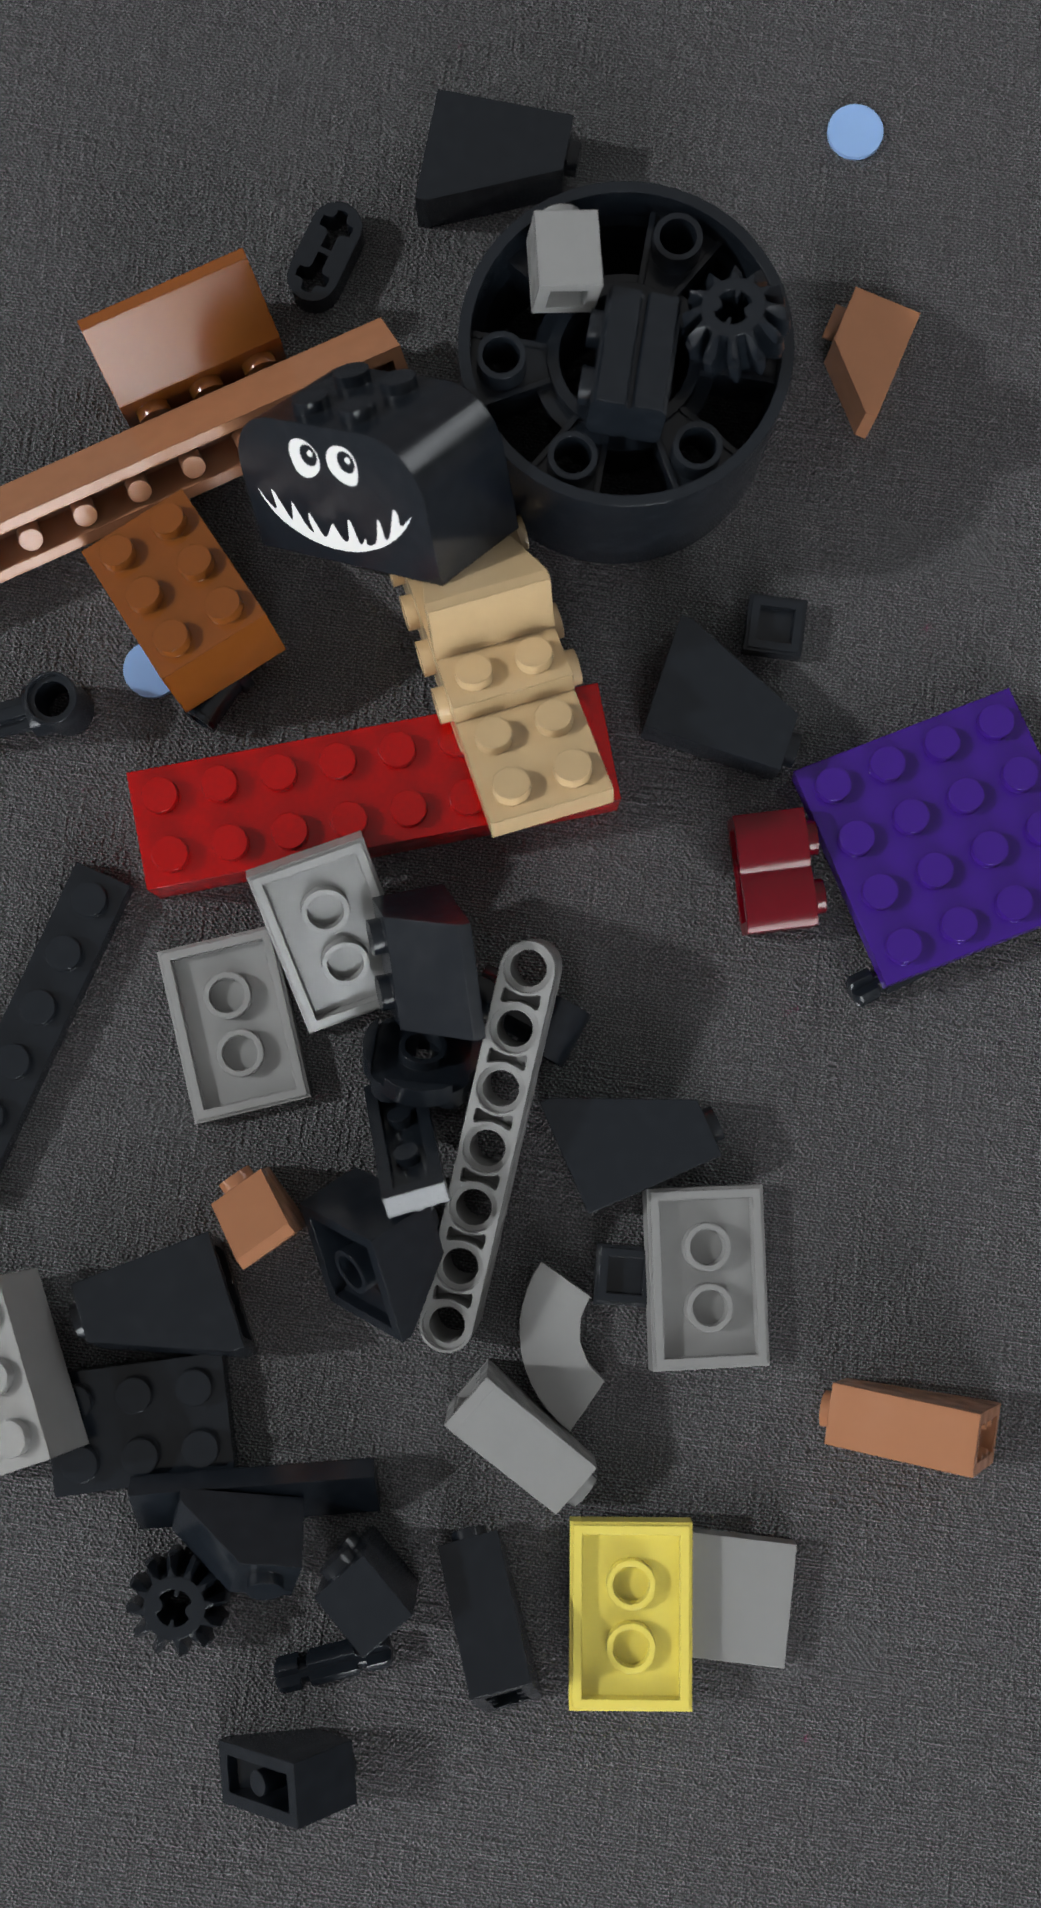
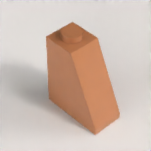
(911, 1425)

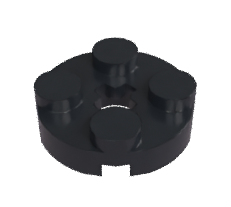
(415, 1081)

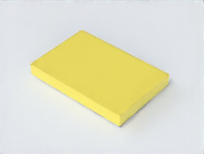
(630, 1614)

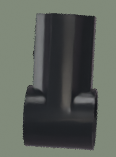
(564, 1029)

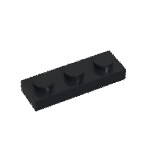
(406, 1156)

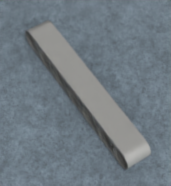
(472, 1167)

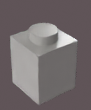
(564, 260)

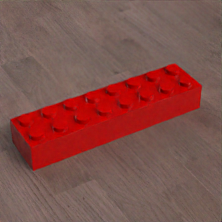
(245, 808)

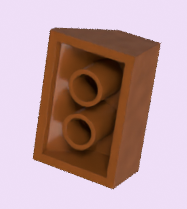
(184, 338)

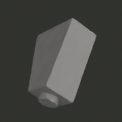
(521, 1439)

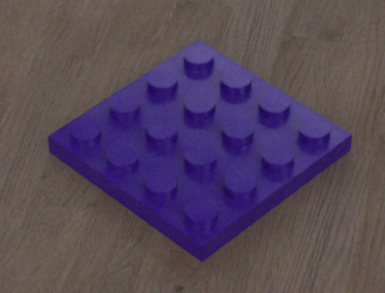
(934, 835)

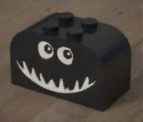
(380, 473)

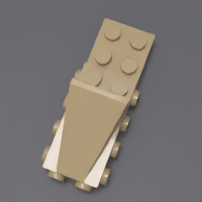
(508, 686)

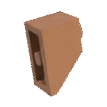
(865, 353)
(256, 1214)

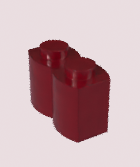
(775, 872)

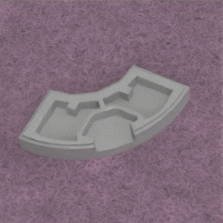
(553, 1346)

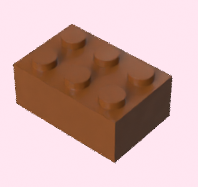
(183, 600)

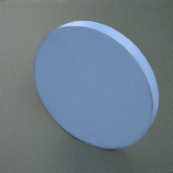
(855, 132)
(142, 676)

